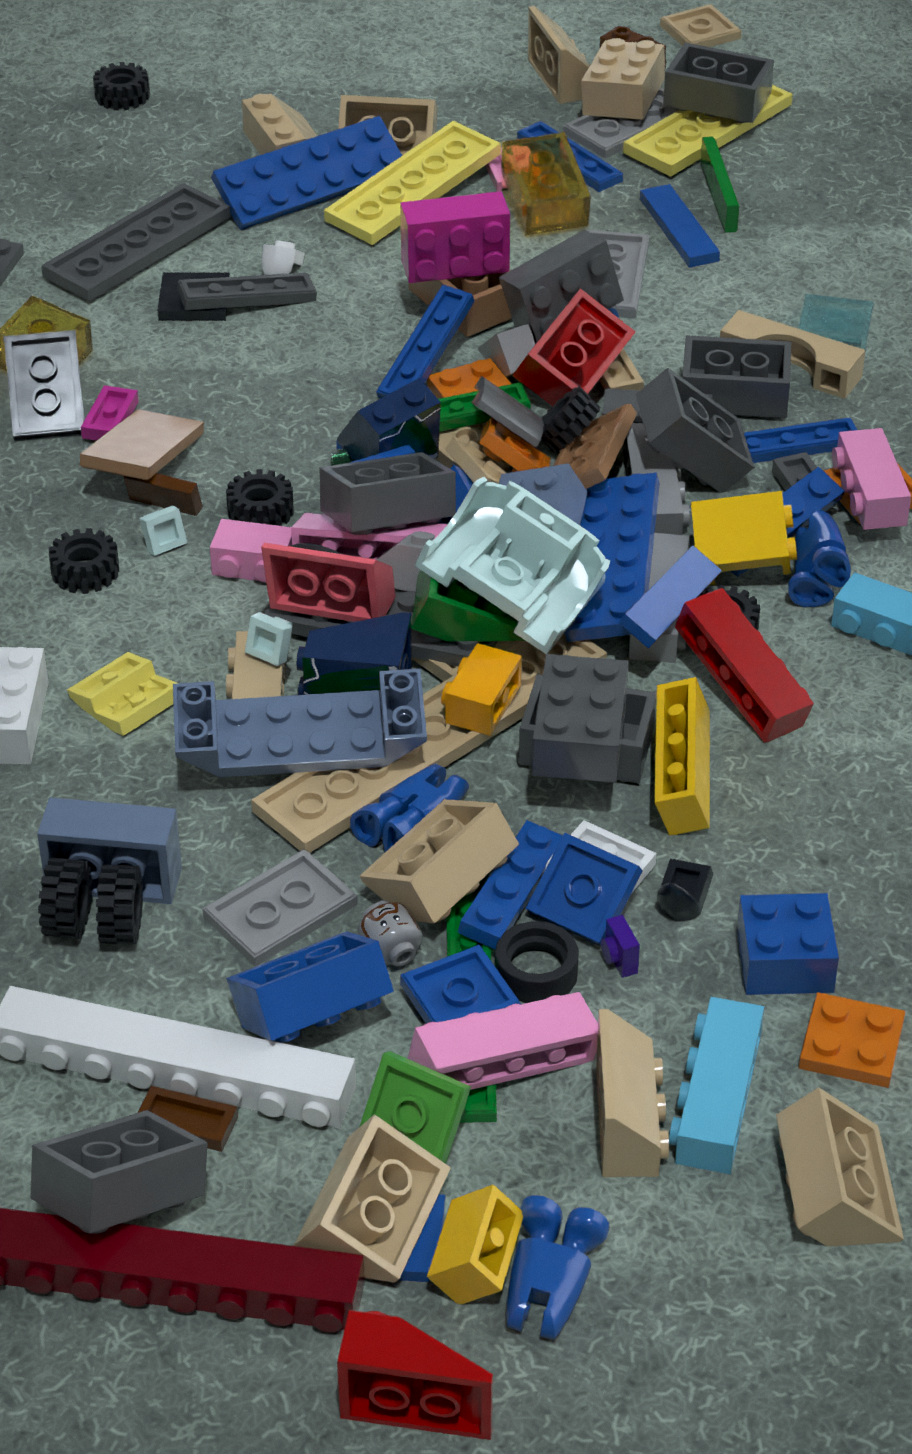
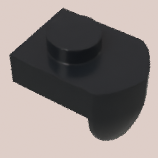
(684, 889)

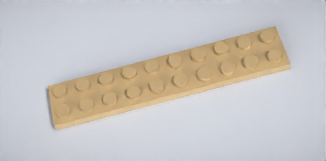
(319, 804)

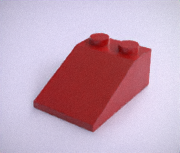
(574, 349)
(409, 1379)

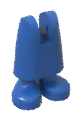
(819, 562)
(405, 806)
(551, 1271)

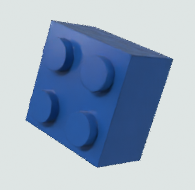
(787, 944)

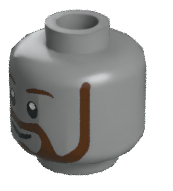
(394, 929)

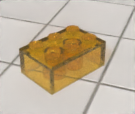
(545, 183)

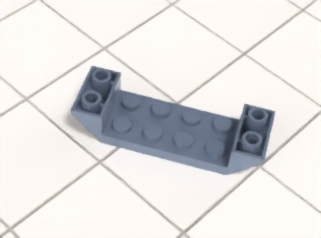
(299, 730)

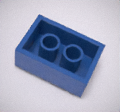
(310, 986)

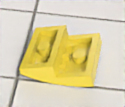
(123, 693)

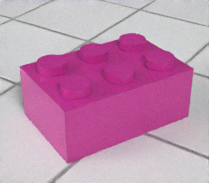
(455, 237)

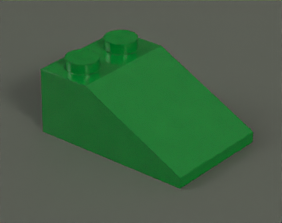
(458, 613)

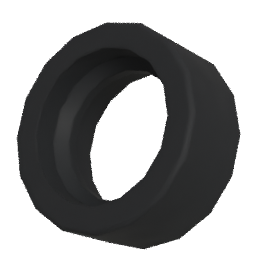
(537, 937)

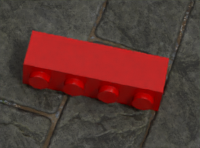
(744, 665)

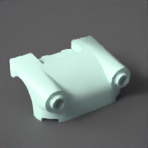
(519, 559)

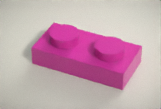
(108, 411)

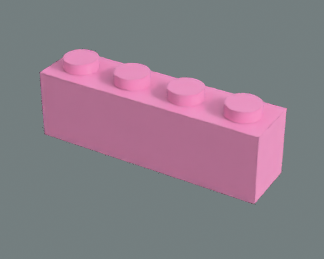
(323, 531)
(509, 1041)

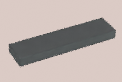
(246, 291)

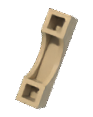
(831, 364)

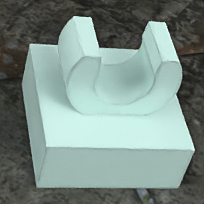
(163, 530)
(268, 638)

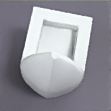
(280, 258)

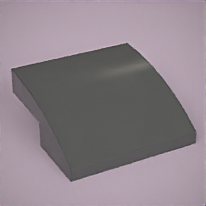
(508, 411)

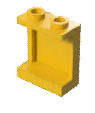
(744, 531)

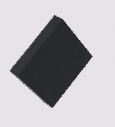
(171, 307)

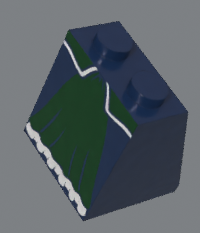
(396, 420)
(353, 654)

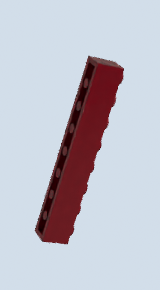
(181, 1270)

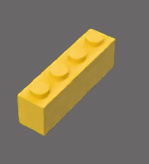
(682, 757)

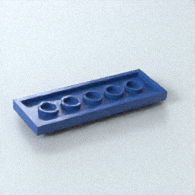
(305, 172)
(623, 518)

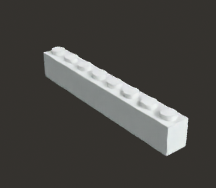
(176, 1057)

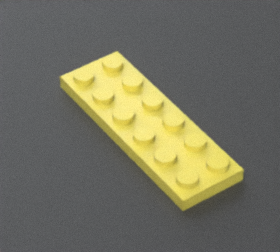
(678, 138)
(419, 174)

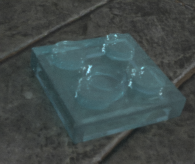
(837, 319)

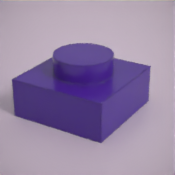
(621, 946)

